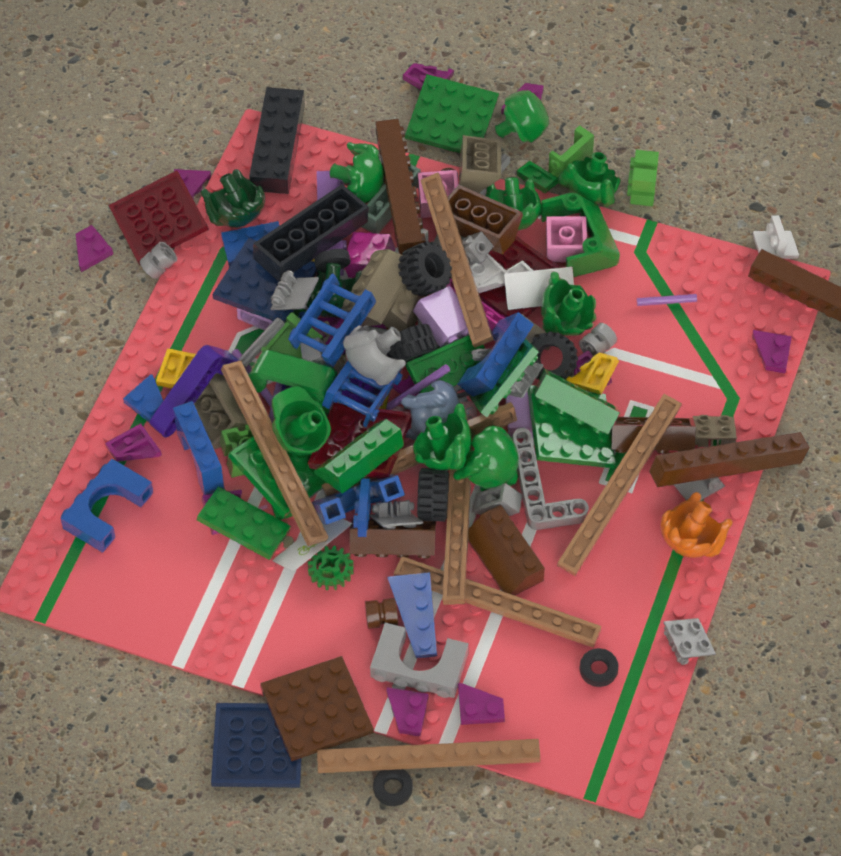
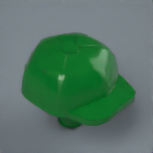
(524, 116)
(299, 422)

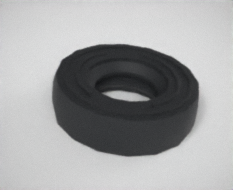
(337, 256)
(592, 678)
(389, 798)

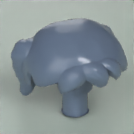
(433, 403)

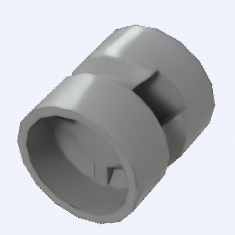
(157, 260)
(599, 339)

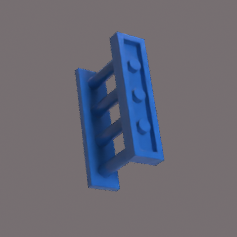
(352, 319)
(343, 383)

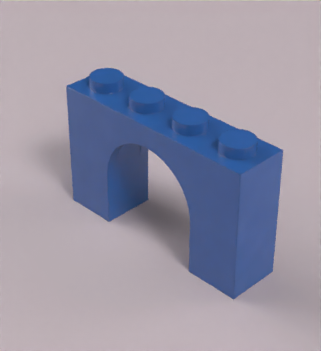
(508, 335)
(194, 437)
(111, 480)
(336, 505)

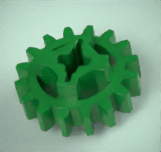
(330, 568)

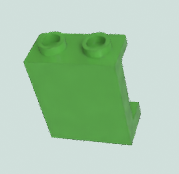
(582, 147)
(280, 340)

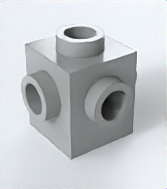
(477, 247)

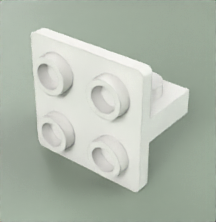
(776, 240)

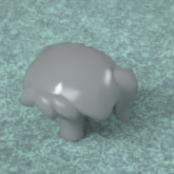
(368, 350)

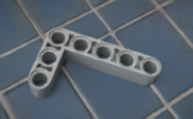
(535, 488)

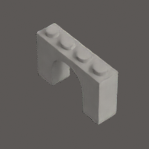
(440, 679)

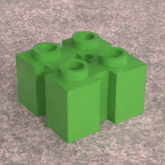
(643, 177)
(229, 441)

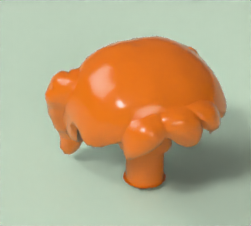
(691, 529)

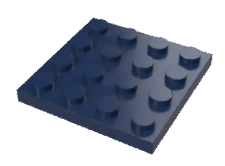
(251, 286)
(250, 749)

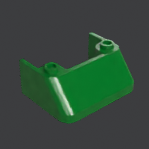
(600, 248)
(293, 371)

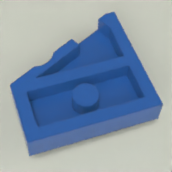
(145, 398)

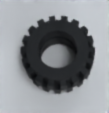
(425, 269)
(414, 343)
(567, 348)
(432, 494)

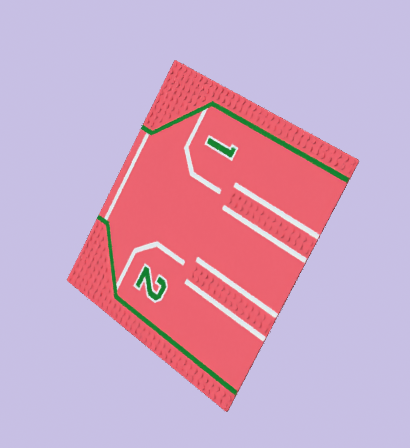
(243, 620)

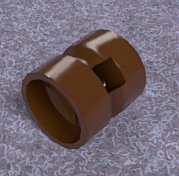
(381, 613)

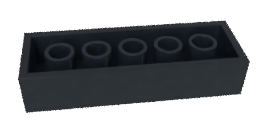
(277, 139)
(310, 232)

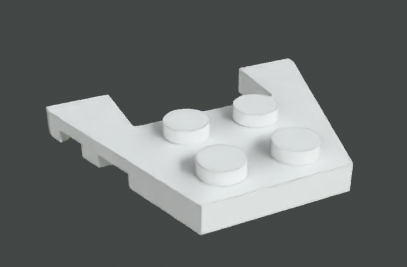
(491, 274)

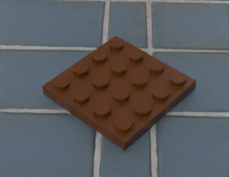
(316, 708)

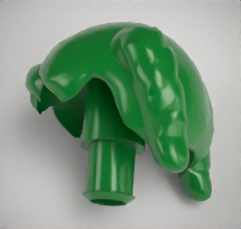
(365, 175)
(591, 179)
(523, 199)
(566, 308)
(444, 444)
(492, 461)

